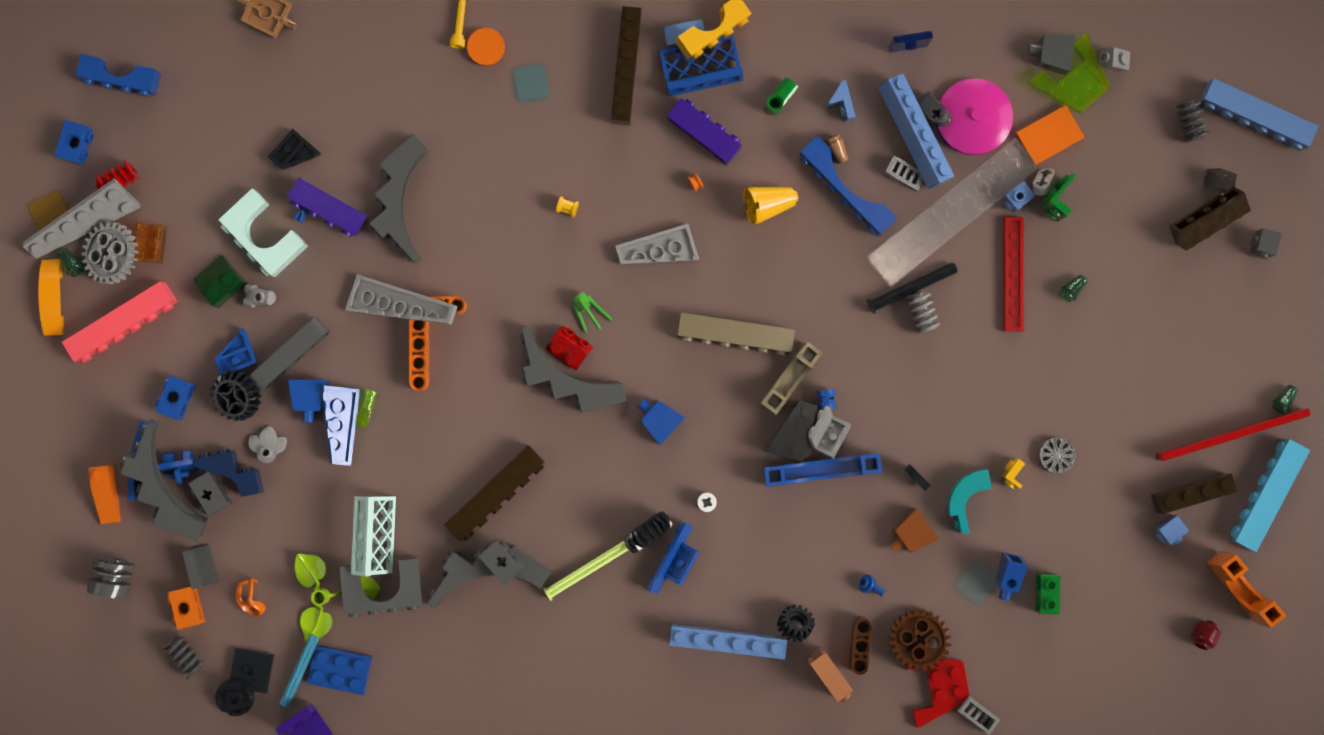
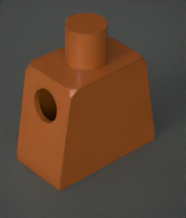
(912, 533)

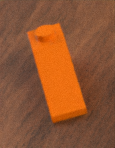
(105, 493)

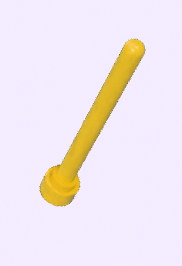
(457, 40)

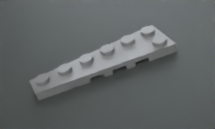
(102, 206)
(383, 299)

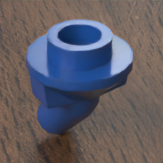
(869, 584)

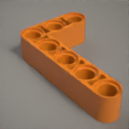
(423, 353)

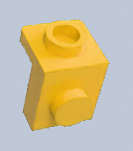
(1012, 469)

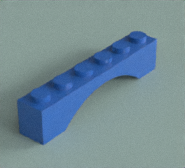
(875, 215)
(822, 469)

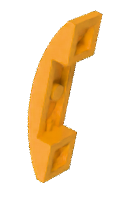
(49, 297)

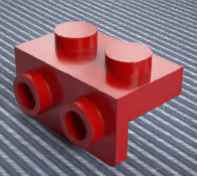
(569, 347)

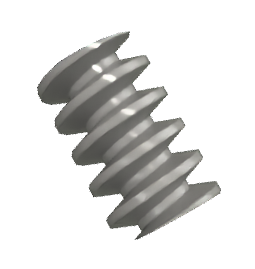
(923, 312)

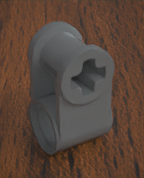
(933, 108)

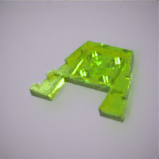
(1080, 86)

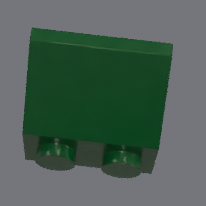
(219, 282)

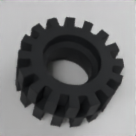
(799, 615)

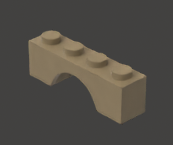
(791, 378)

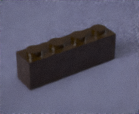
(1210, 218)
(1194, 493)

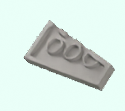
(661, 247)

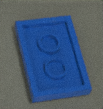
(339, 670)

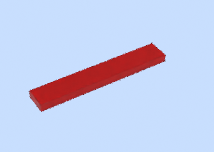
(1013, 274)

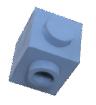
(1018, 197)
(1171, 530)

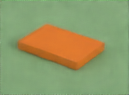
(1050, 134)

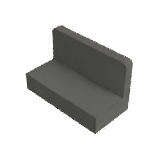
(200, 566)

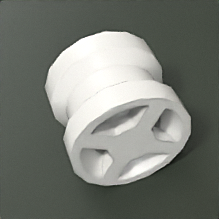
(707, 502)

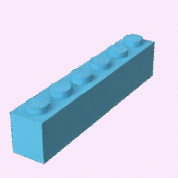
(1269, 495)

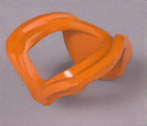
(252, 607)

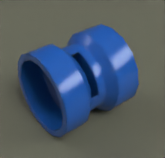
(826, 398)

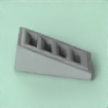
(902, 164)
(990, 725)

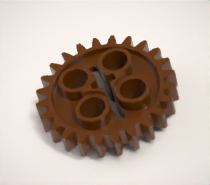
(929, 654)

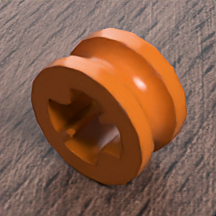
(695, 181)

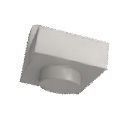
(1115, 59)

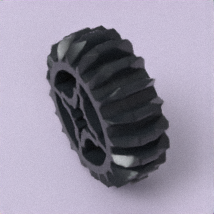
(240, 393)
(648, 532)

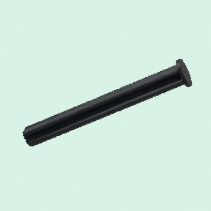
(912, 287)

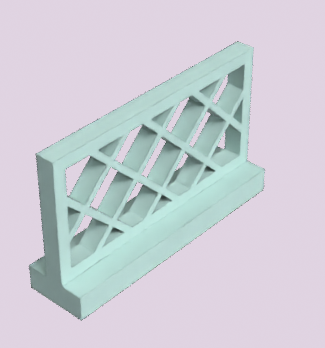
(364, 535)

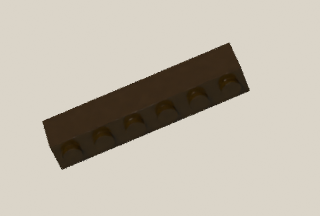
(626, 65)
(494, 493)

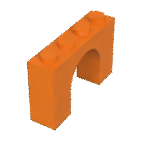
(1230, 571)

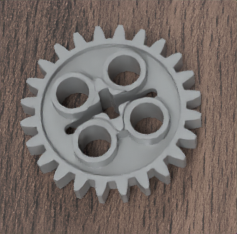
(110, 253)

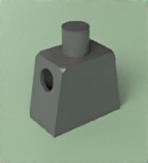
(1054, 52)

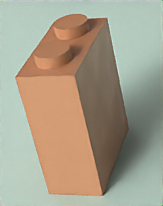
(830, 675)

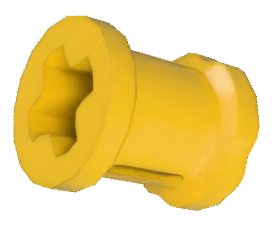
(567, 206)

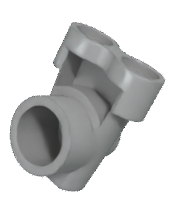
(258, 296)

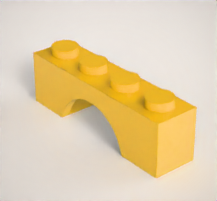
(694, 40)

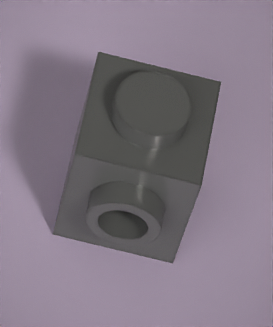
(1265, 243)

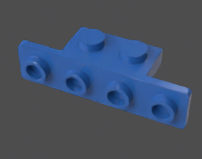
(676, 561)

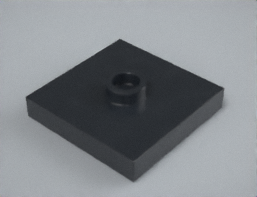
(253, 668)

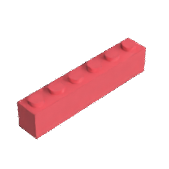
(120, 322)

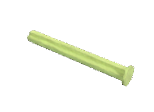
(585, 570)

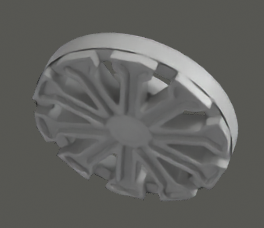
(1057, 455)

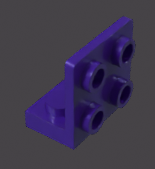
(305, 723)

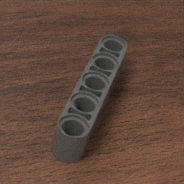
(289, 354)

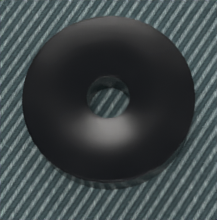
(913, 473)

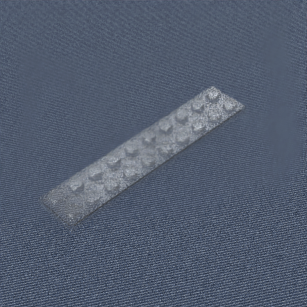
(952, 212)

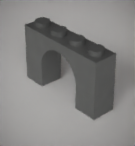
(407, 596)

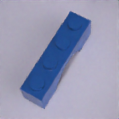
(141, 79)

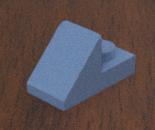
(843, 97)

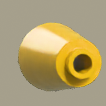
(768, 202)

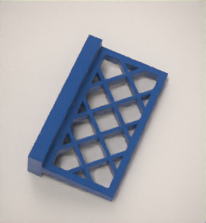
(705, 80)

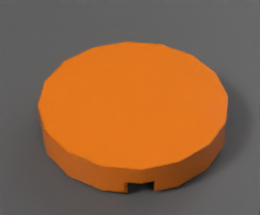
(486, 46)

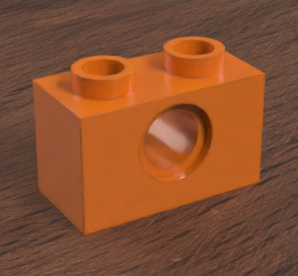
(191, 598)

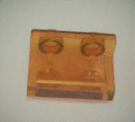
(150, 242)

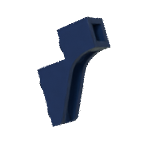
(226, 464)

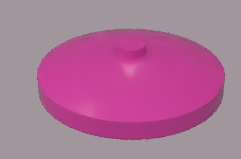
(978, 117)

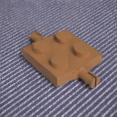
(267, 15)

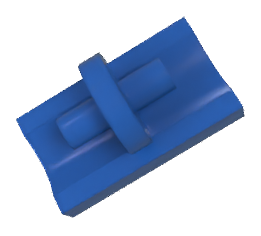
(178, 469)

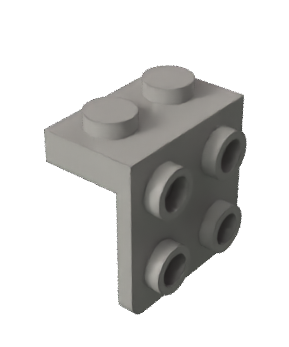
(828, 433)

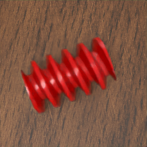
(122, 175)

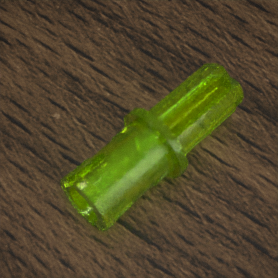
(366, 408)

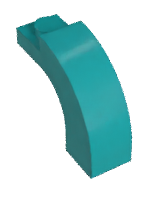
(960, 493)

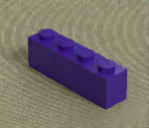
(704, 131)
(324, 205)

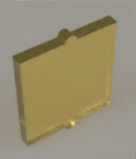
(48, 209)

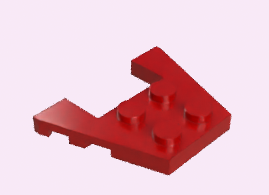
(947, 690)

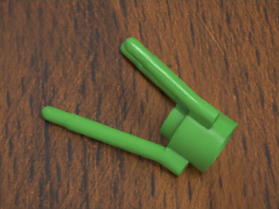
(582, 303)

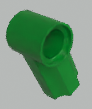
(781, 96)

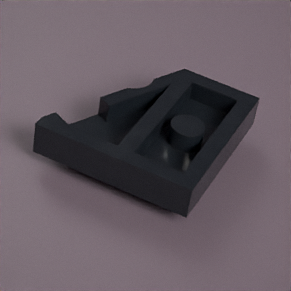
(293, 151)

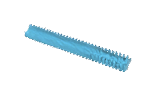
(299, 671)

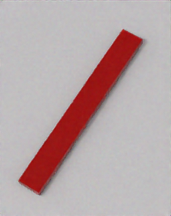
(1233, 434)

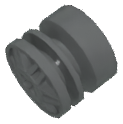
(110, 578)

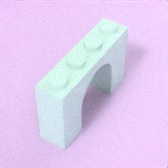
(238, 223)

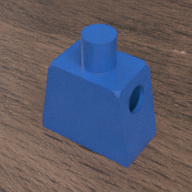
(307, 397)
(659, 419)
(1012, 569)

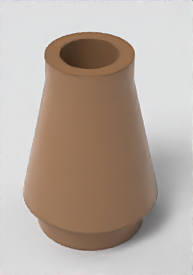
(837, 148)

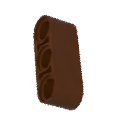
(864, 654)

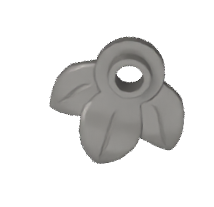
(267, 442)

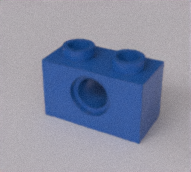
(71, 132)
(184, 391)

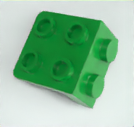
(1052, 205)

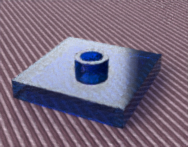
(910, 41)

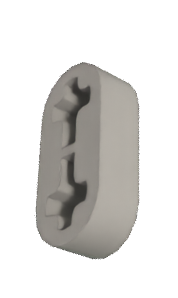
(1044, 181)

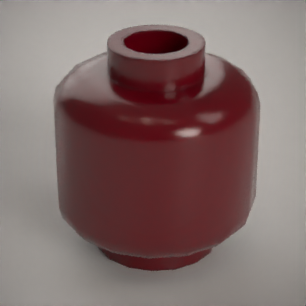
(1205, 635)

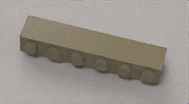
(736, 333)

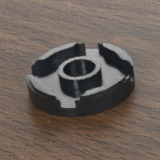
(235, 697)

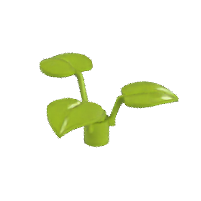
(310, 570)

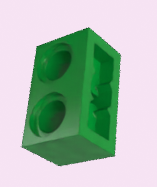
(1047, 593)

